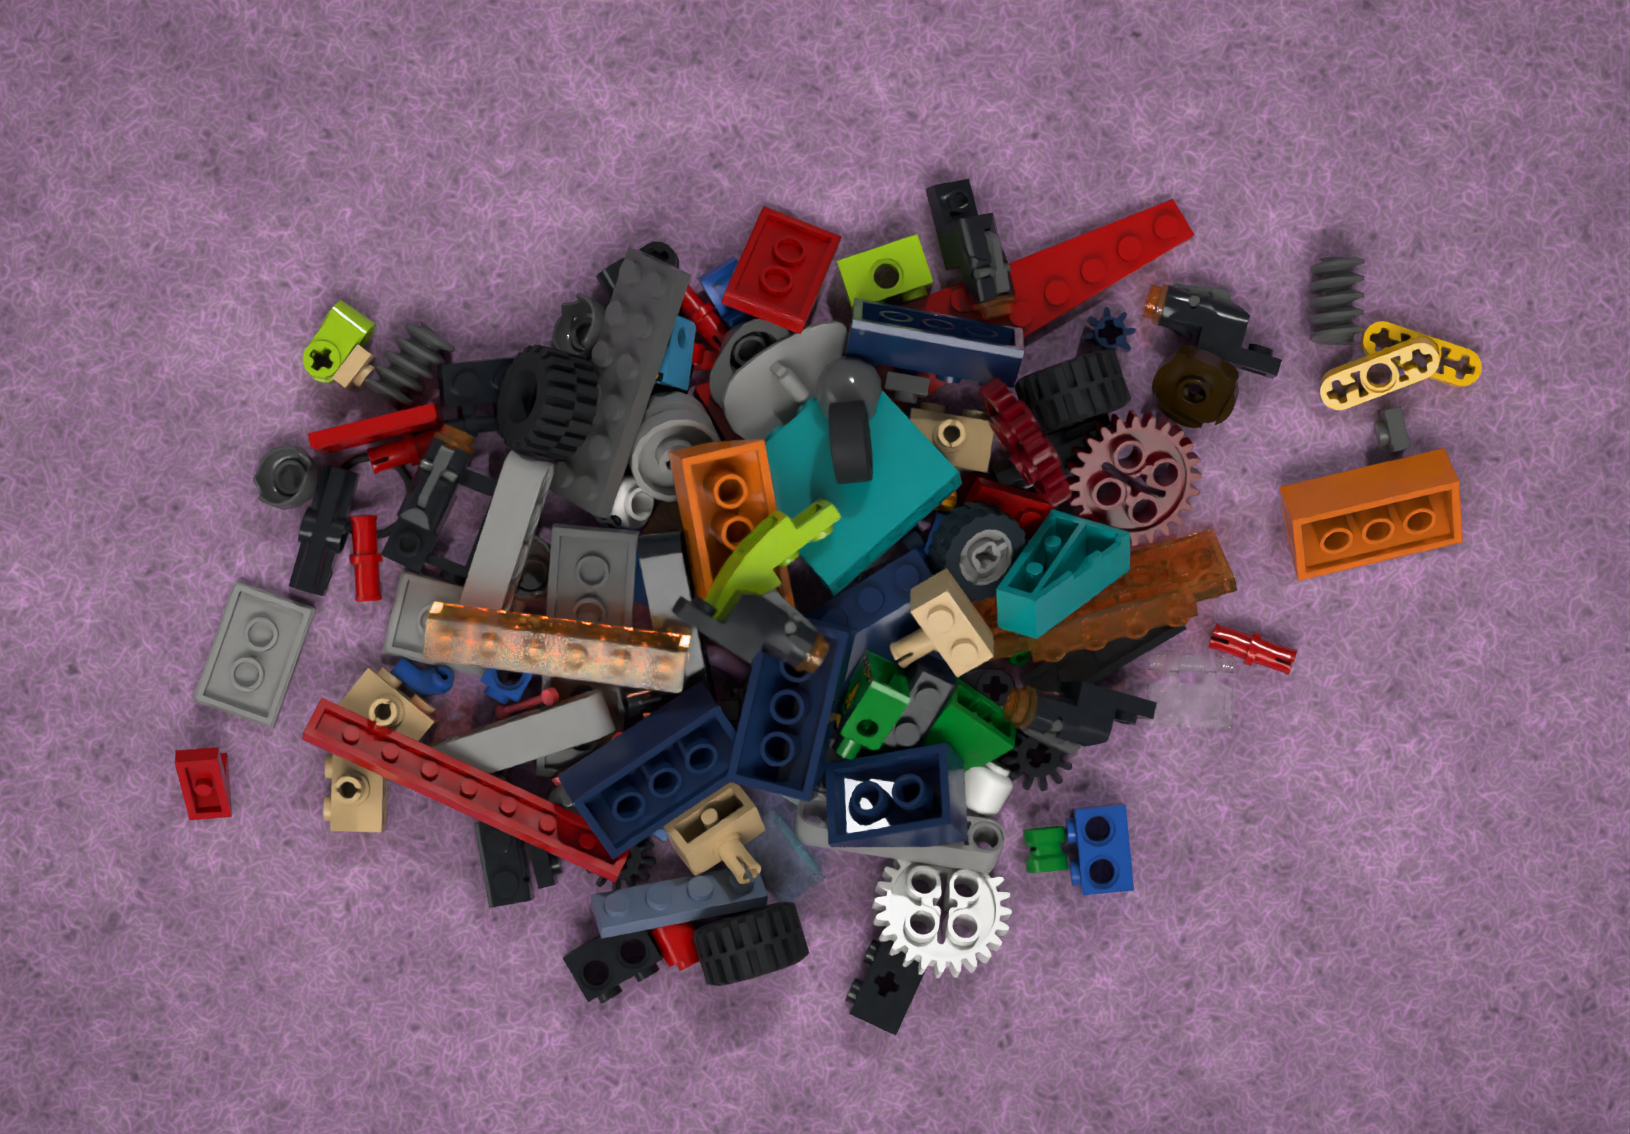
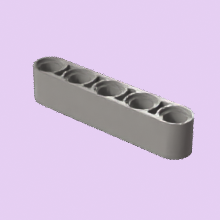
(508, 532)
(531, 733)
(954, 855)

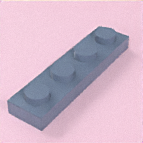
(675, 901)

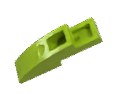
(770, 545)

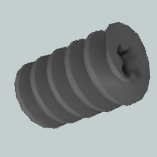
(1336, 301)
(408, 365)

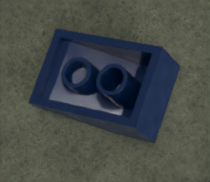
(897, 799)

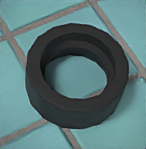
(850, 442)

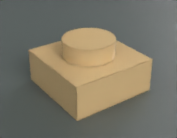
(355, 369)

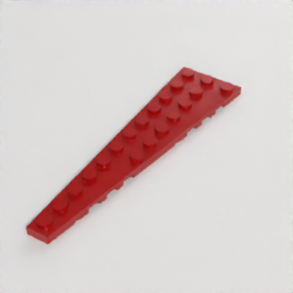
(1046, 282)

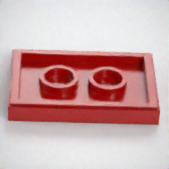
(781, 270)
(376, 429)

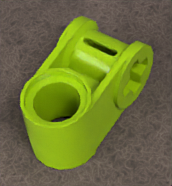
(338, 335)

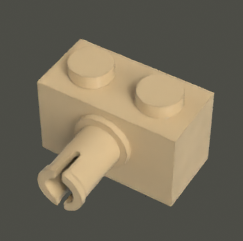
(960, 439)
(947, 626)
(381, 701)
(356, 797)
(717, 832)

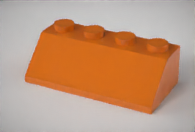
(721, 498)
(1372, 514)

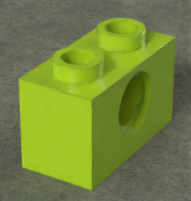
(903, 256)

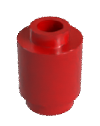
(676, 944)

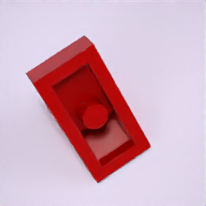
(204, 782)

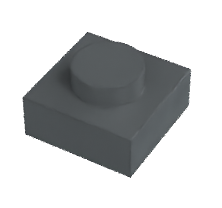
(906, 387)
(1392, 430)

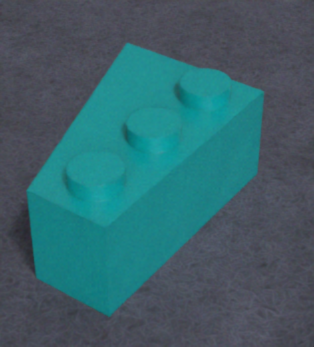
(1060, 572)

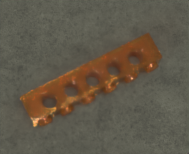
(556, 647)

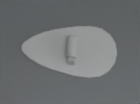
(780, 379)

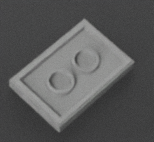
(409, 614)
(254, 654)

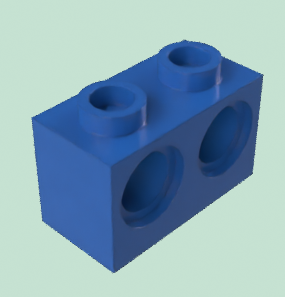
(1112, 847)

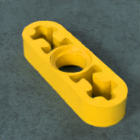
(1454, 352)
(1412, 373)

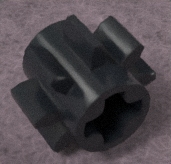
(642, 701)

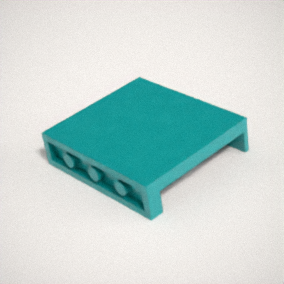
(905, 487)

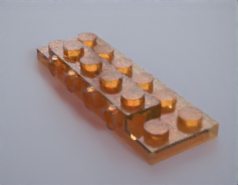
(1154, 593)

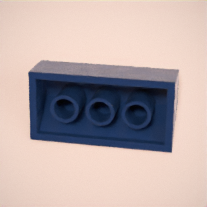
(934, 343)
(791, 719)
(653, 770)

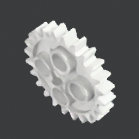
(904, 904)

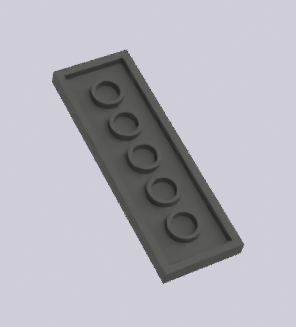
(626, 366)
(593, 583)

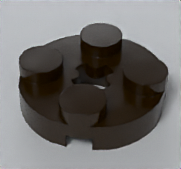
(1197, 367)

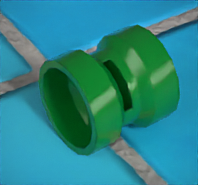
(1045, 849)

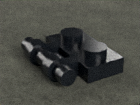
(470, 384)

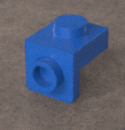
(715, 284)

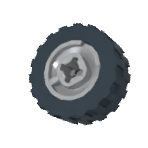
(975, 531)

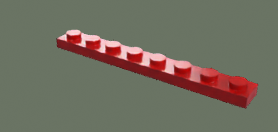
(460, 787)

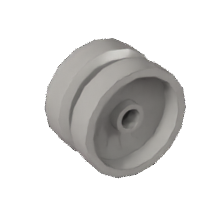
(668, 424)

